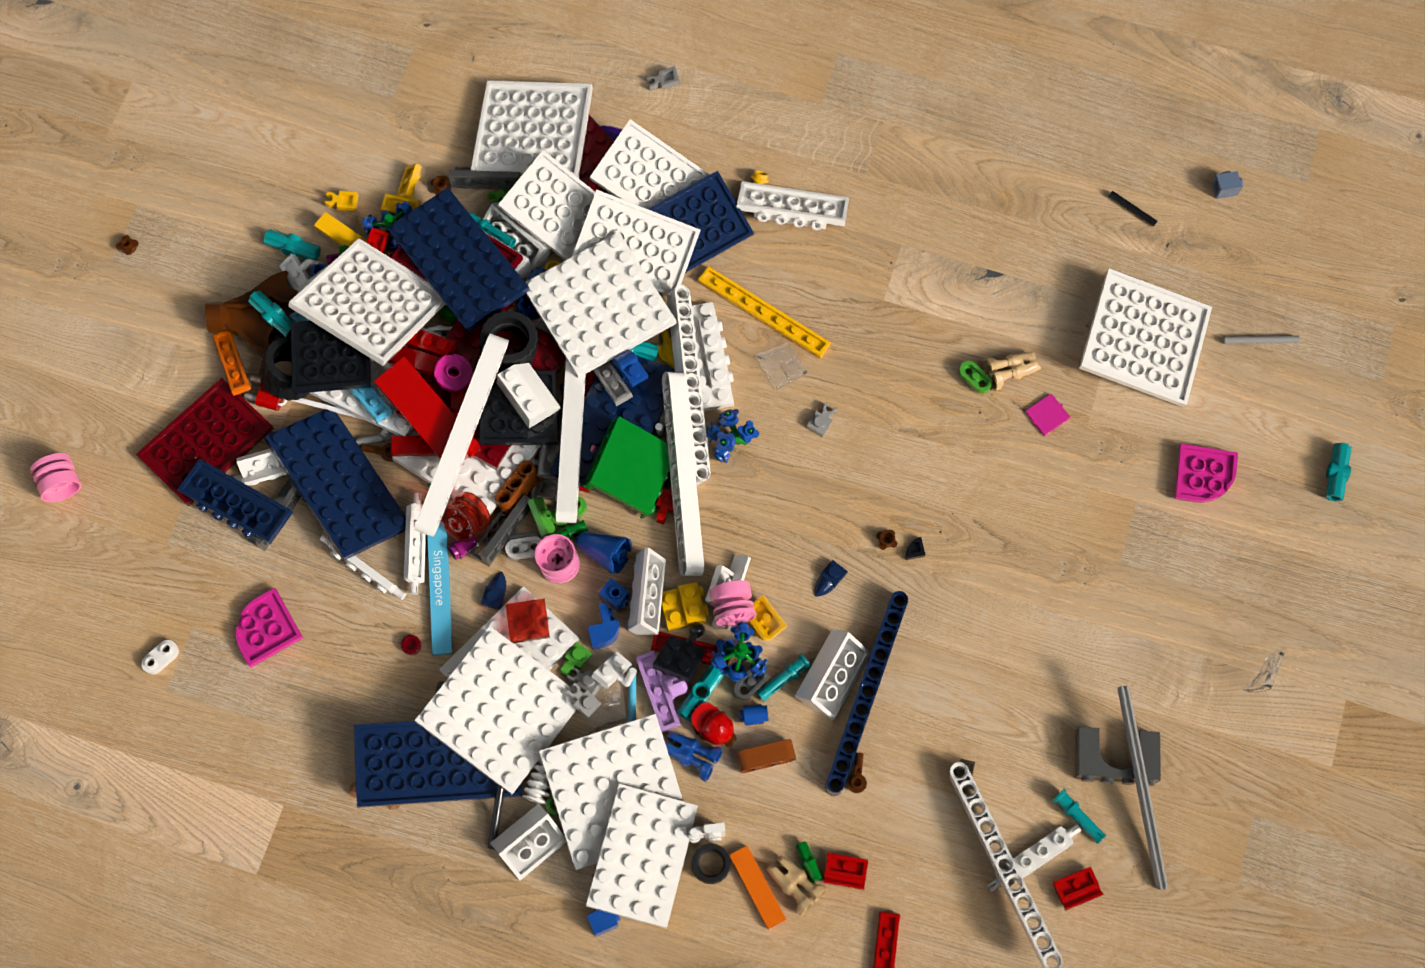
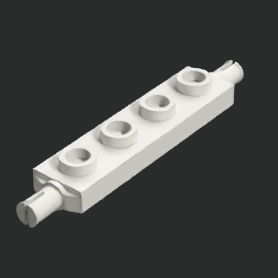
(414, 547)
(368, 573)
(1039, 854)

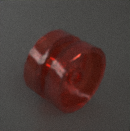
(465, 516)

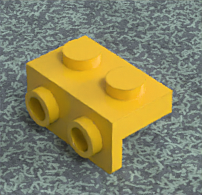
(767, 620)

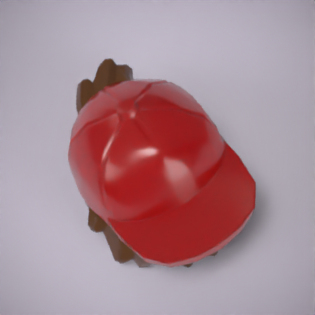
(713, 725)

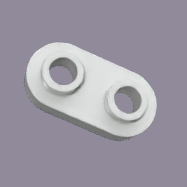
(524, 545)
(160, 658)

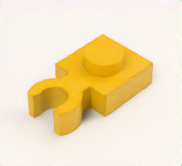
(345, 200)

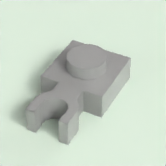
(666, 78)
(820, 421)
(585, 681)
(585, 703)

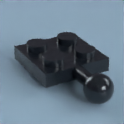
(681, 657)

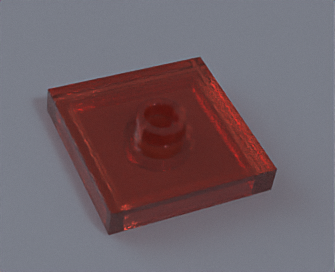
(527, 621)

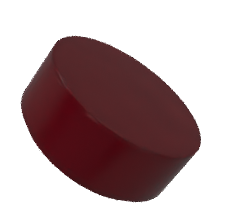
(411, 645)

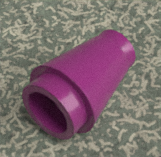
(461, 549)

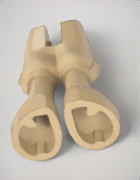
(1017, 368)
(790, 879)

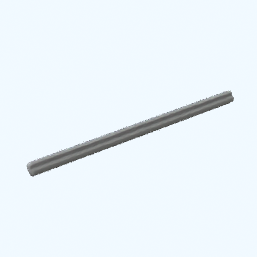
(1142, 788)

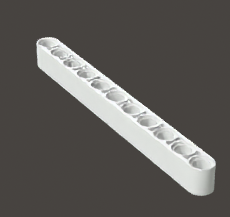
(689, 358)
(461, 435)
(570, 447)
(682, 474)
(1004, 855)

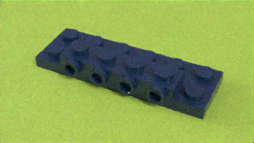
(234, 502)

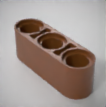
(516, 486)
(765, 756)

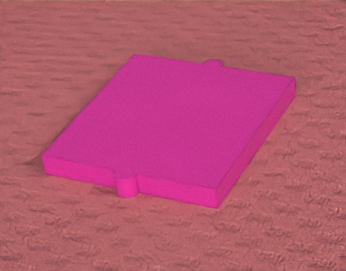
(1047, 414)

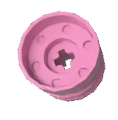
(55, 477)
(556, 548)
(732, 603)

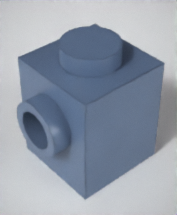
(1227, 184)

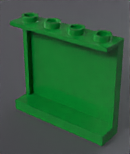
(630, 466)

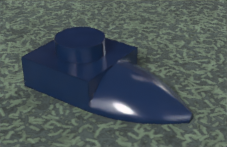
(829, 578)
(495, 592)

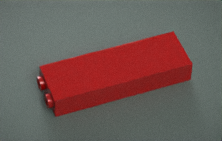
(420, 406)

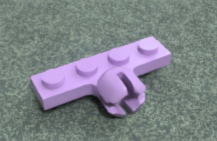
(661, 691)

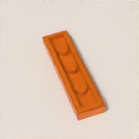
(231, 362)
(757, 887)

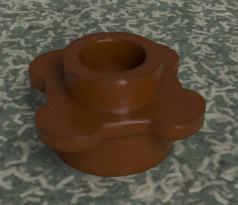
(440, 180)
(131, 248)
(890, 534)

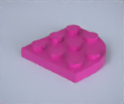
(1204, 473)
(265, 628)

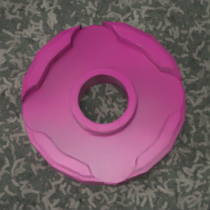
(450, 383)

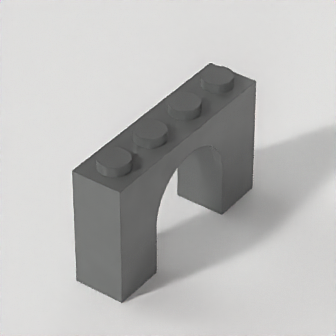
(1091, 766)

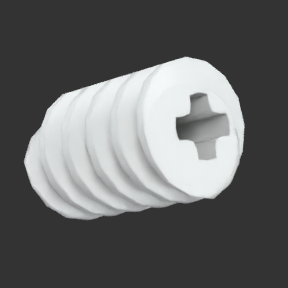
(538, 785)

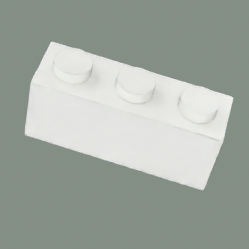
(527, 393)
(529, 841)

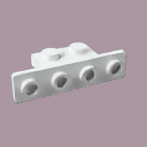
(259, 467)
(722, 574)

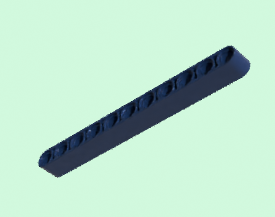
(867, 701)

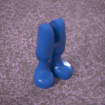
(685, 754)

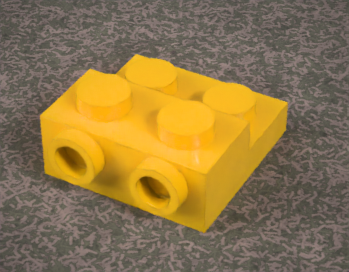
(684, 606)

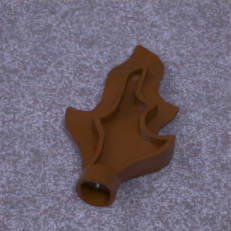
(244, 320)

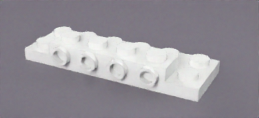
(792, 206)
(712, 361)

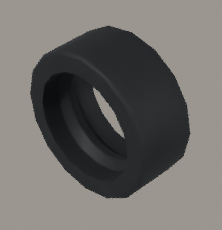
(711, 848)

